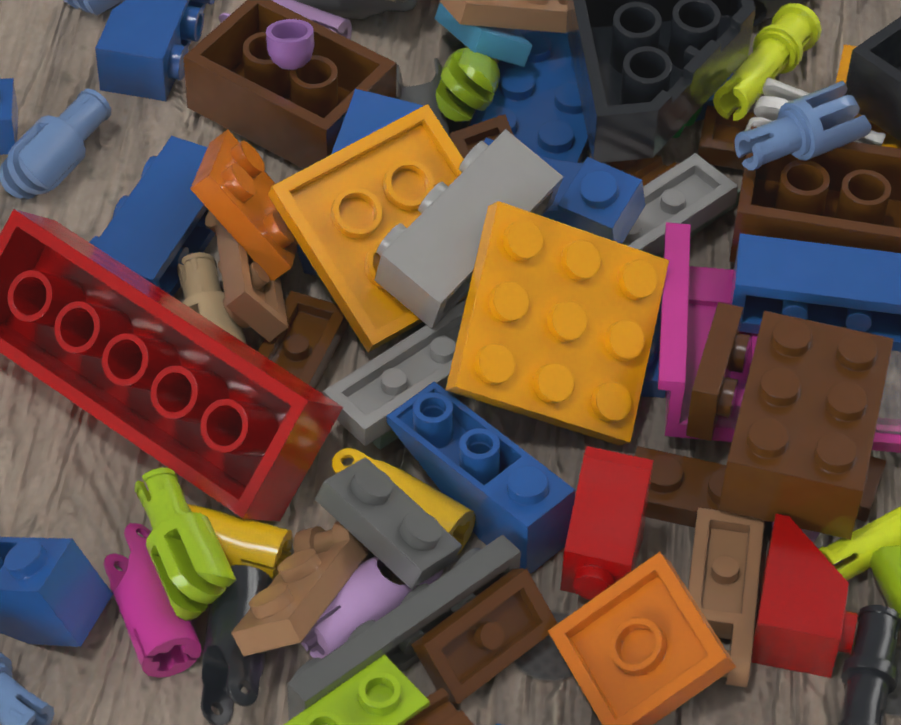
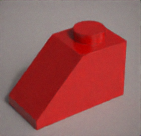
(605, 521)
(801, 606)

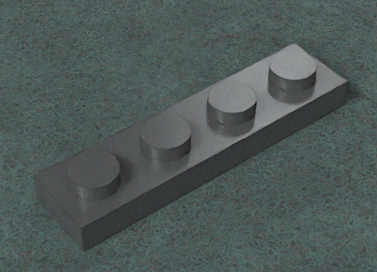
(396, 631)

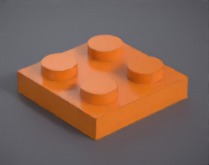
(236, 193)
(641, 646)

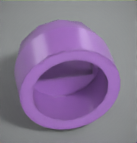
(290, 43)

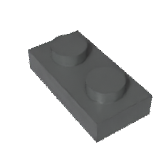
(388, 522)

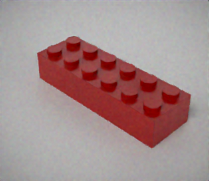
(157, 370)

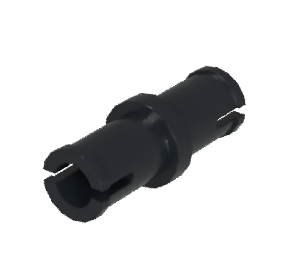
(870, 669)

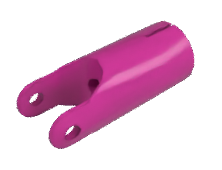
(159, 637)

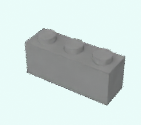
(435, 257)

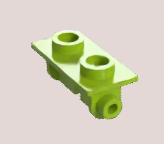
(371, 697)

